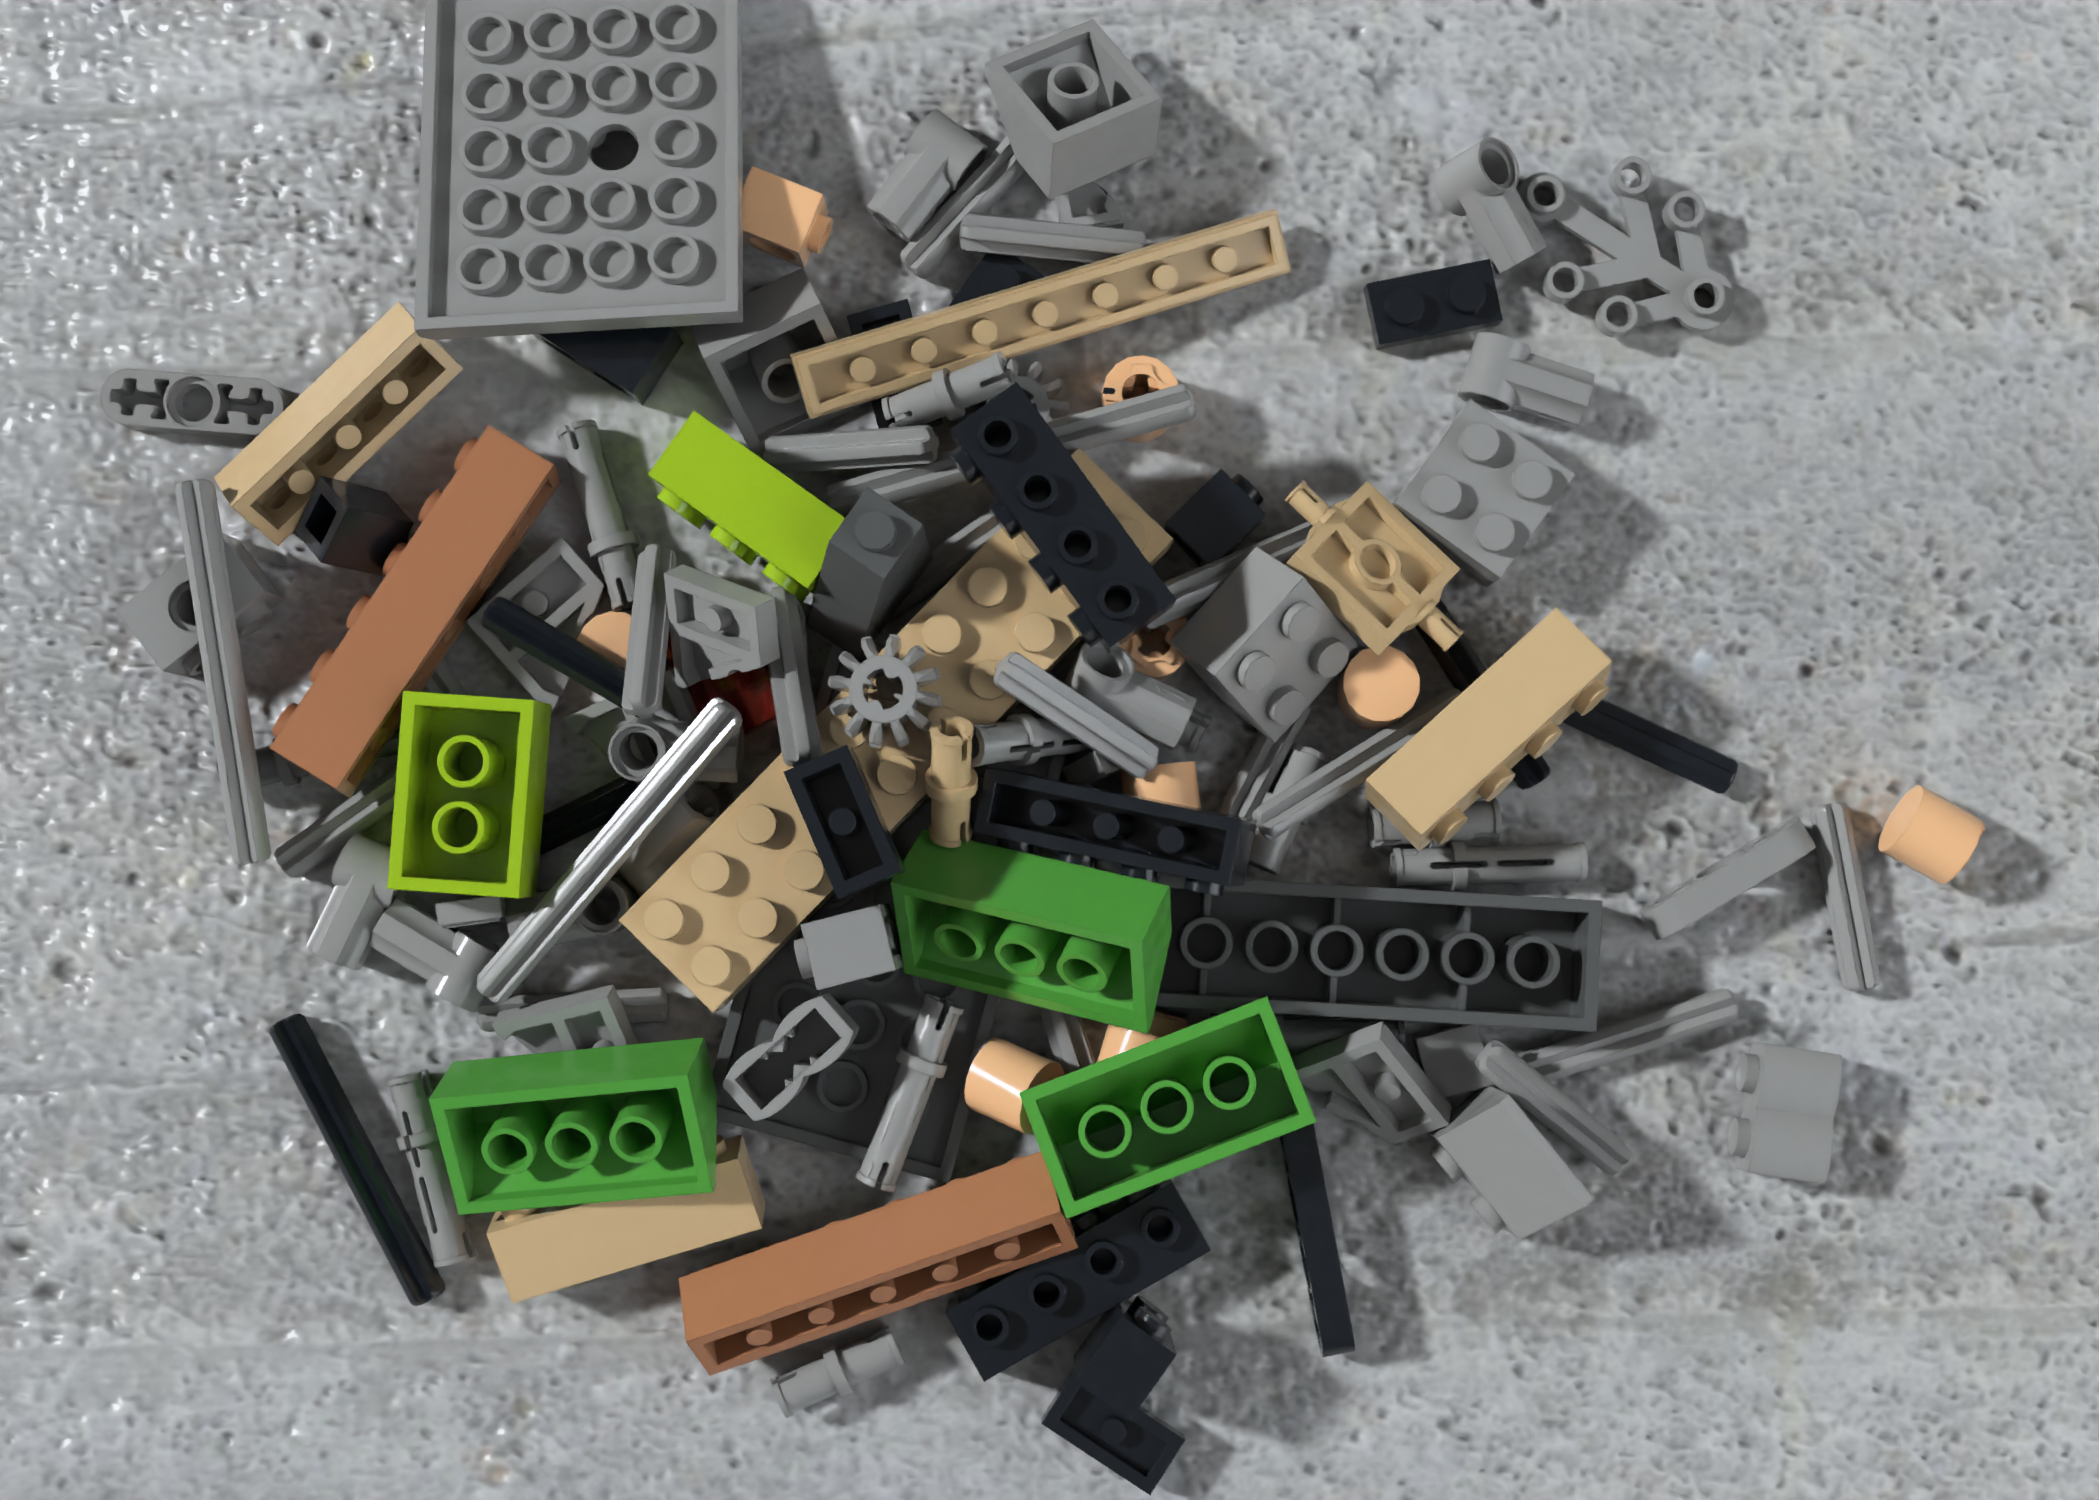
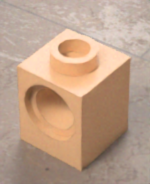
(784, 217)

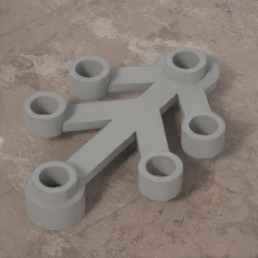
(1635, 255)

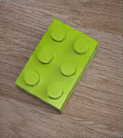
(749, 503)
(469, 795)

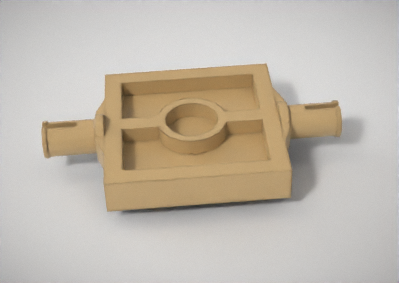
(1373, 567)

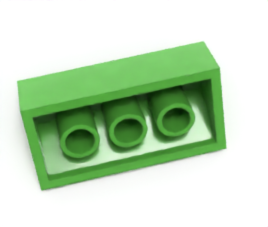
(1034, 930)
(1167, 1107)
(578, 1126)

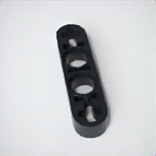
(1317, 1241)

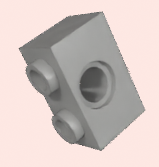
(164, 612)
(848, 947)

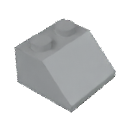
(1074, 108)
(754, 359)
(1507, 1164)

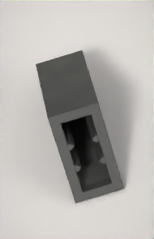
(867, 572)

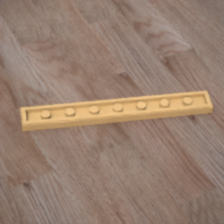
(1041, 312)

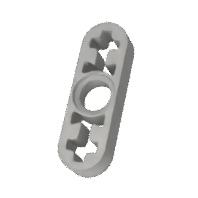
(153, 383)
(1727, 878)

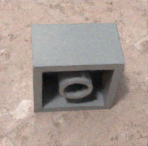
(1482, 493)
(1266, 644)

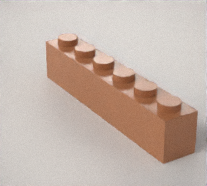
(416, 610)
(874, 1264)

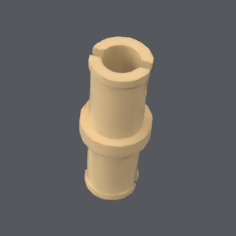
(951, 781)

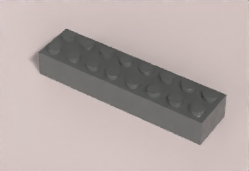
(1385, 954)

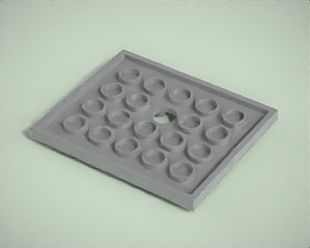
(518, 215)

